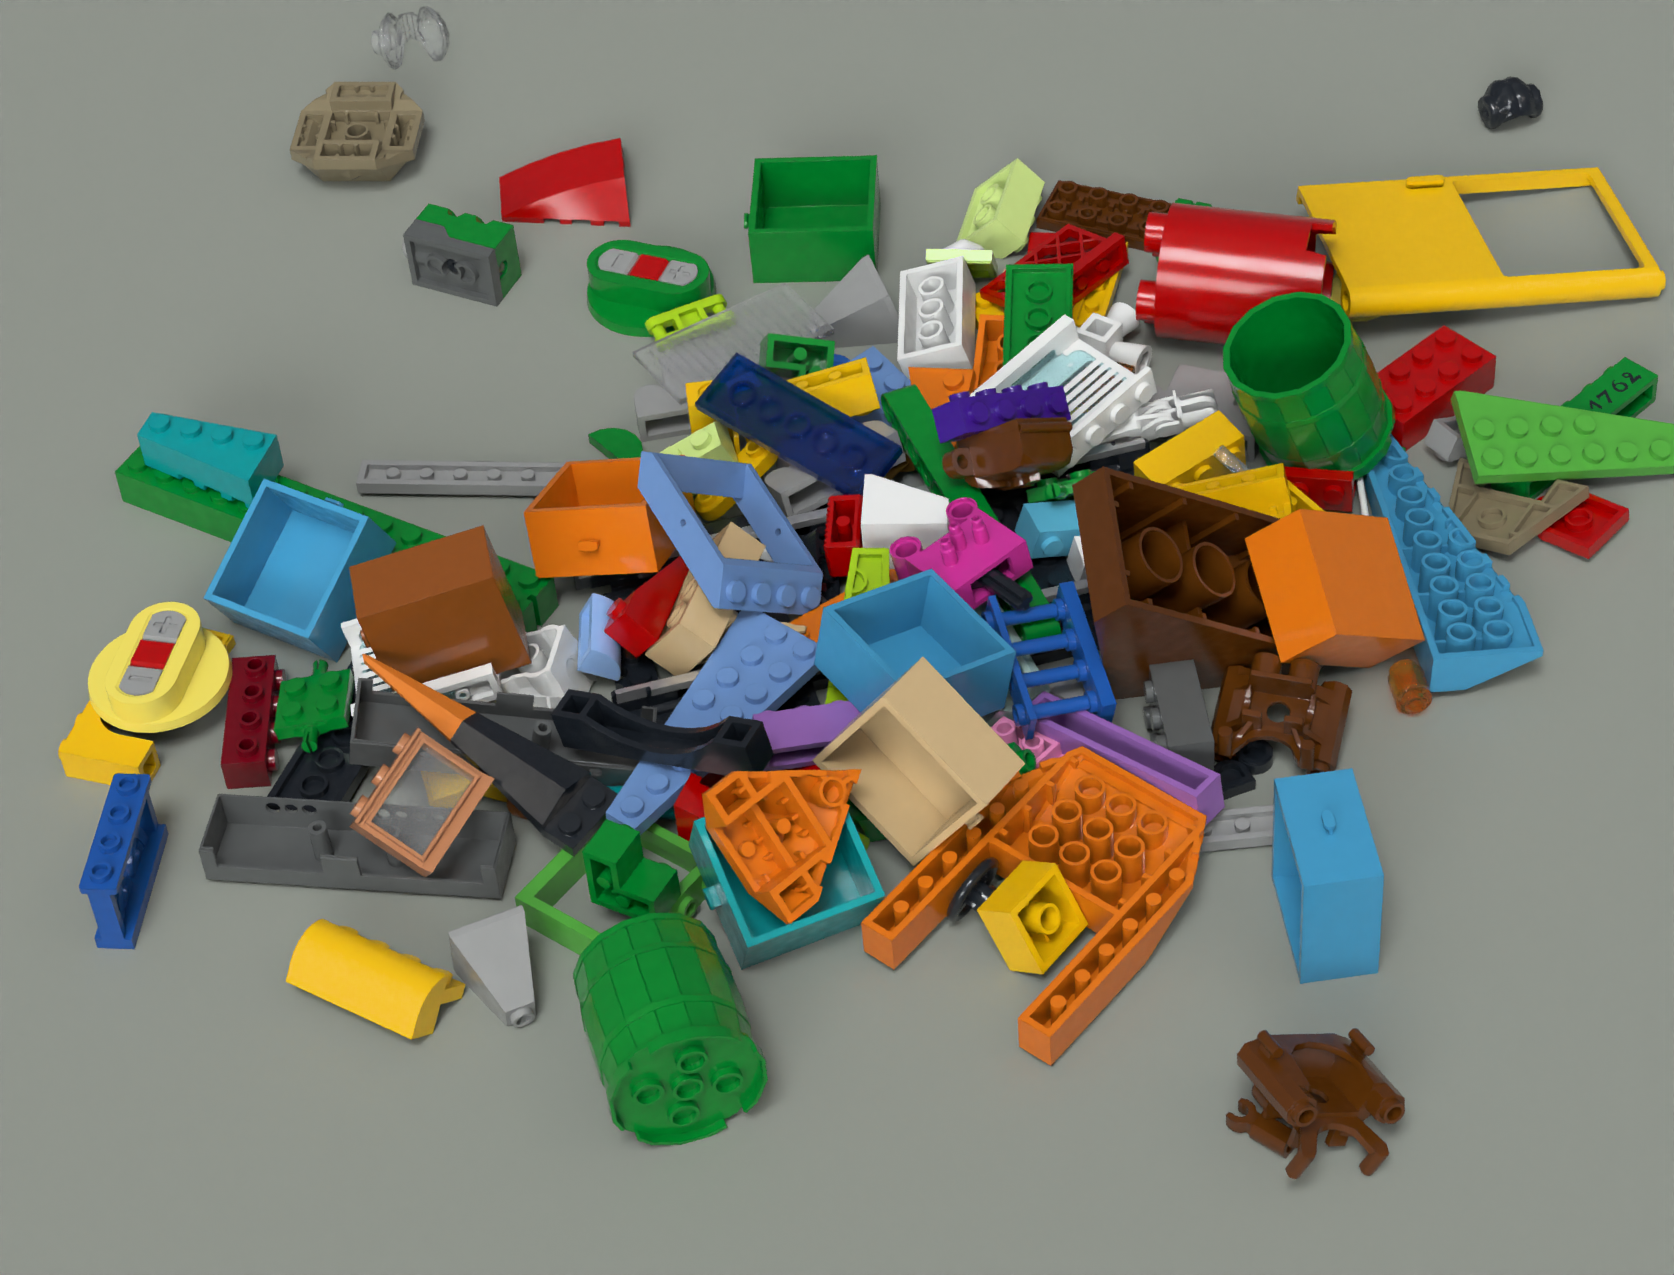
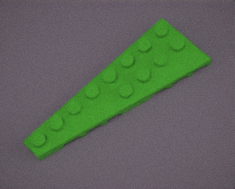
(1552, 442)

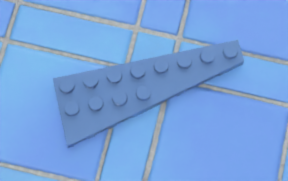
(747, 673)

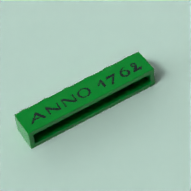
(1621, 390)

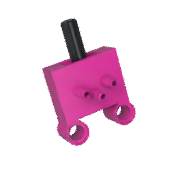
(973, 558)

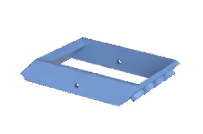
(783, 586)

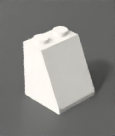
(900, 511)

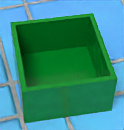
(812, 217)

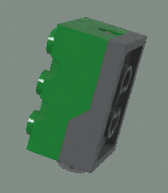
(462, 255)

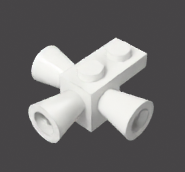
(1108, 332)

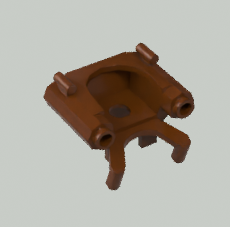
(1315, 716)
(1321, 1087)

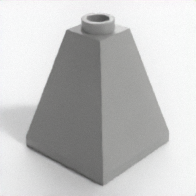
(860, 309)
(496, 964)

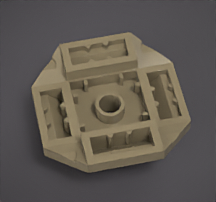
(358, 132)

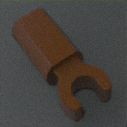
(1264, 1131)

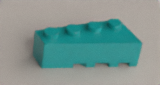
(211, 454)

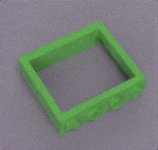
(566, 870)

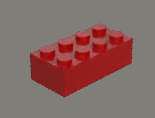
(1426, 377)

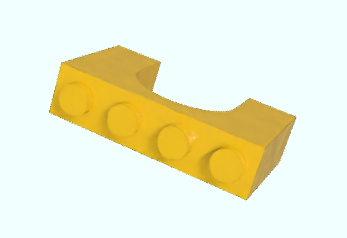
(97, 753)

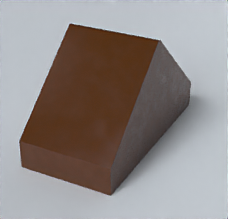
(1169, 579)

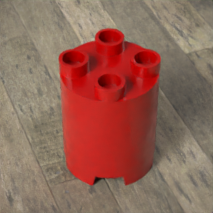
(1223, 265)

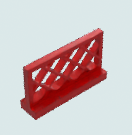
(1090, 267)

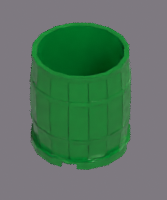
(1308, 385)
(667, 1029)

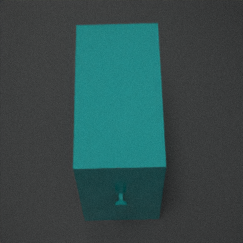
(754, 932)

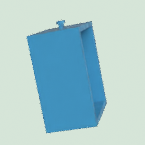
(292, 568)
(885, 631)
(1327, 875)

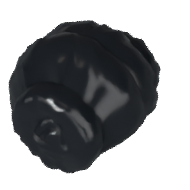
(1508, 100)

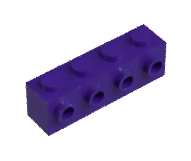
(988, 409)

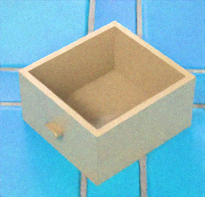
(922, 761)

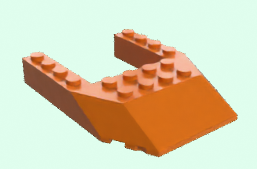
(1118, 846)

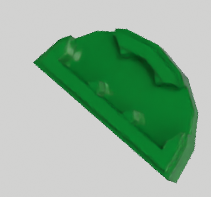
(616, 443)

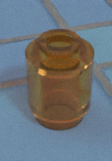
(1409, 687)

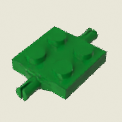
(1056, 489)
(314, 704)

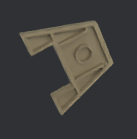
(1505, 520)

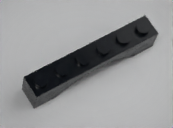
(600, 726)

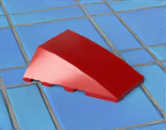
(569, 187)

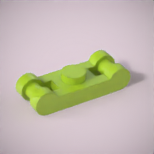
(684, 316)

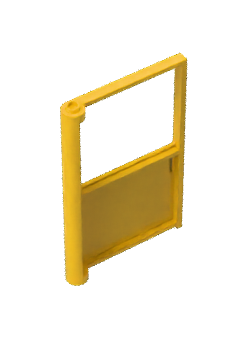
(1419, 251)

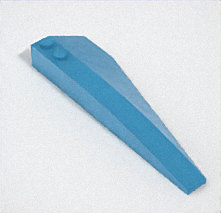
(1463, 606)

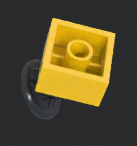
(1028, 914)

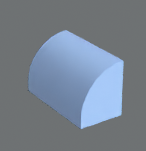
(596, 650)

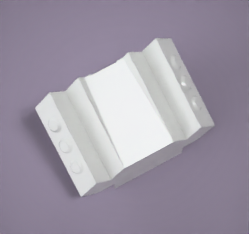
(552, 668)

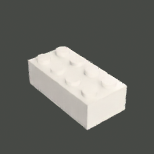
(937, 316)

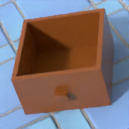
(440, 608)

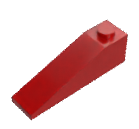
(643, 614)

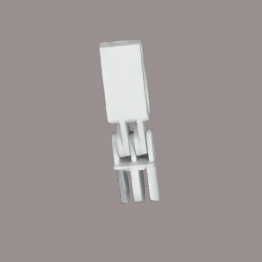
(1164, 417)

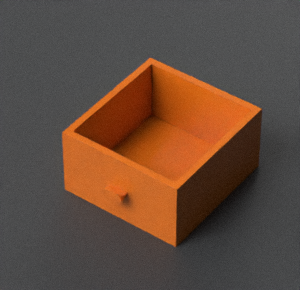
(596, 522)
(1334, 588)

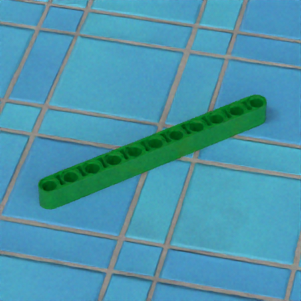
(914, 421)

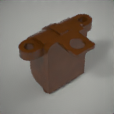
(1011, 453)

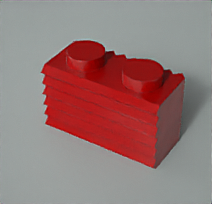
(842, 532)

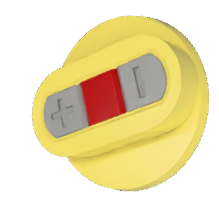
(160, 671)

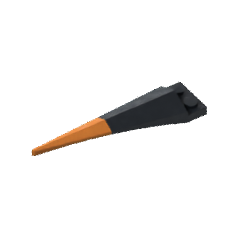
(543, 786)

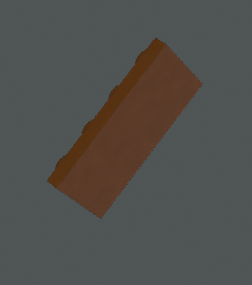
(1099, 211)

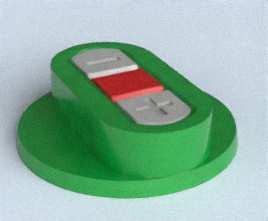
(643, 280)

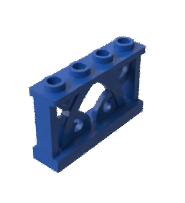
(123, 861)

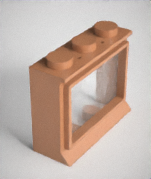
(419, 802)

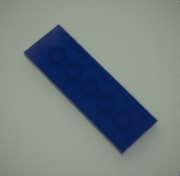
(797, 426)

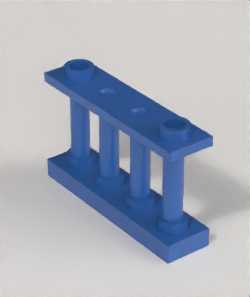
(1075, 638)

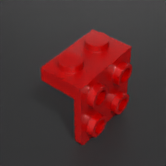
(1325, 487)

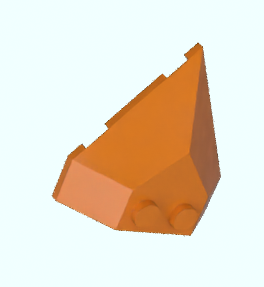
(780, 831)

